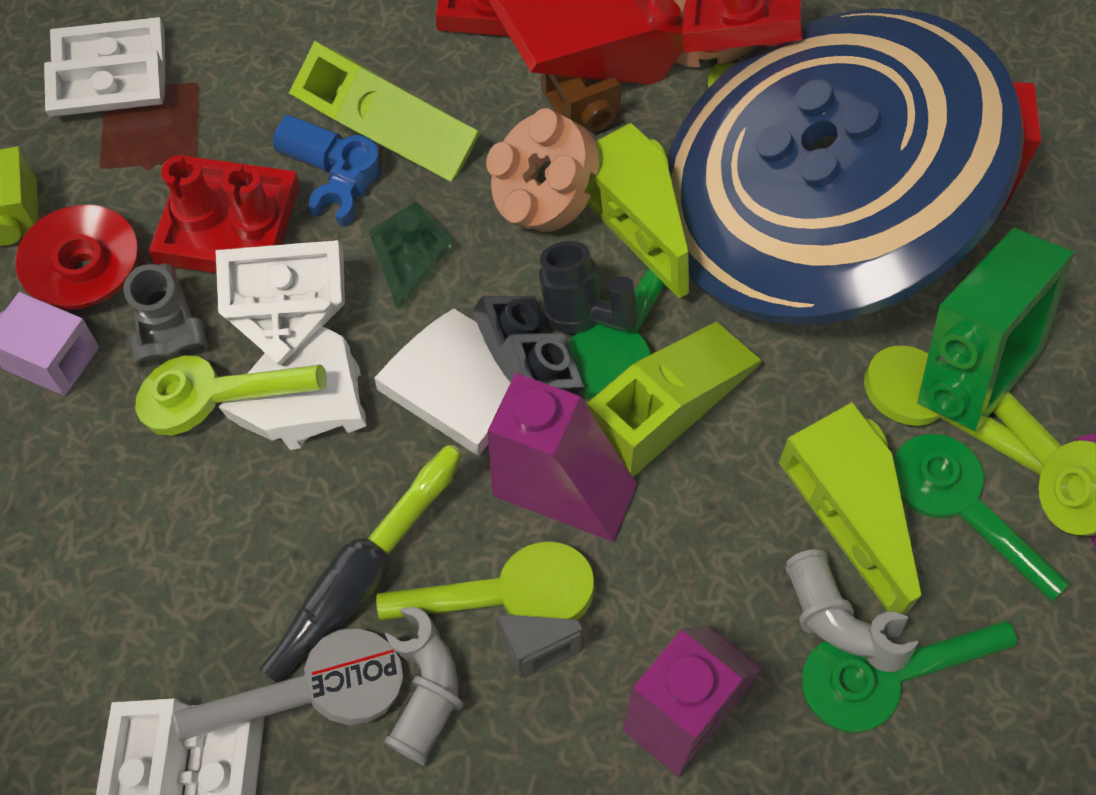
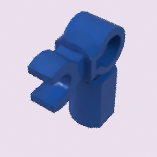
(352, 163)

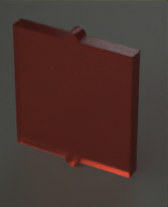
(153, 132)

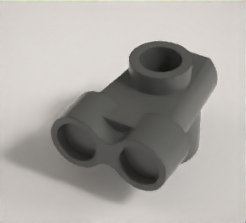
(165, 327)

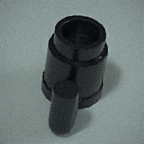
(574, 295)

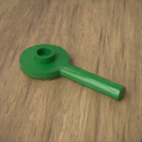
(606, 352)
(944, 481)
(858, 698)

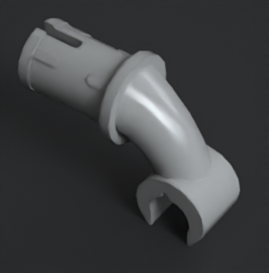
(833, 617)
(435, 690)

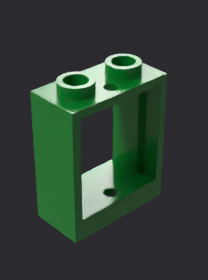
(993, 327)

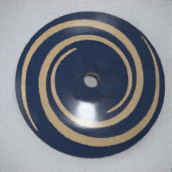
(882, 212)

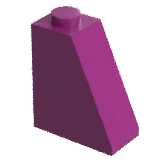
(557, 459)
(687, 695)

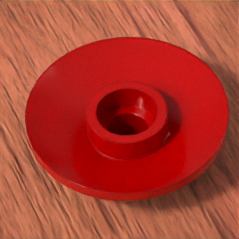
(64, 239)

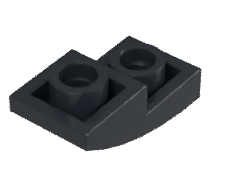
(521, 342)

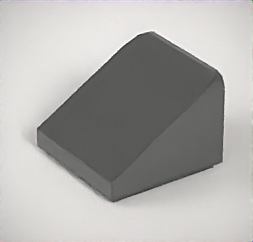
(538, 641)

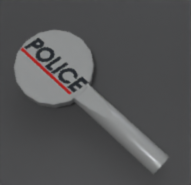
(346, 678)

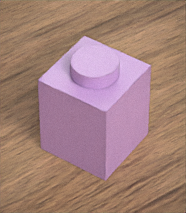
(44, 343)

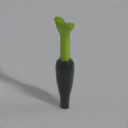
(358, 569)

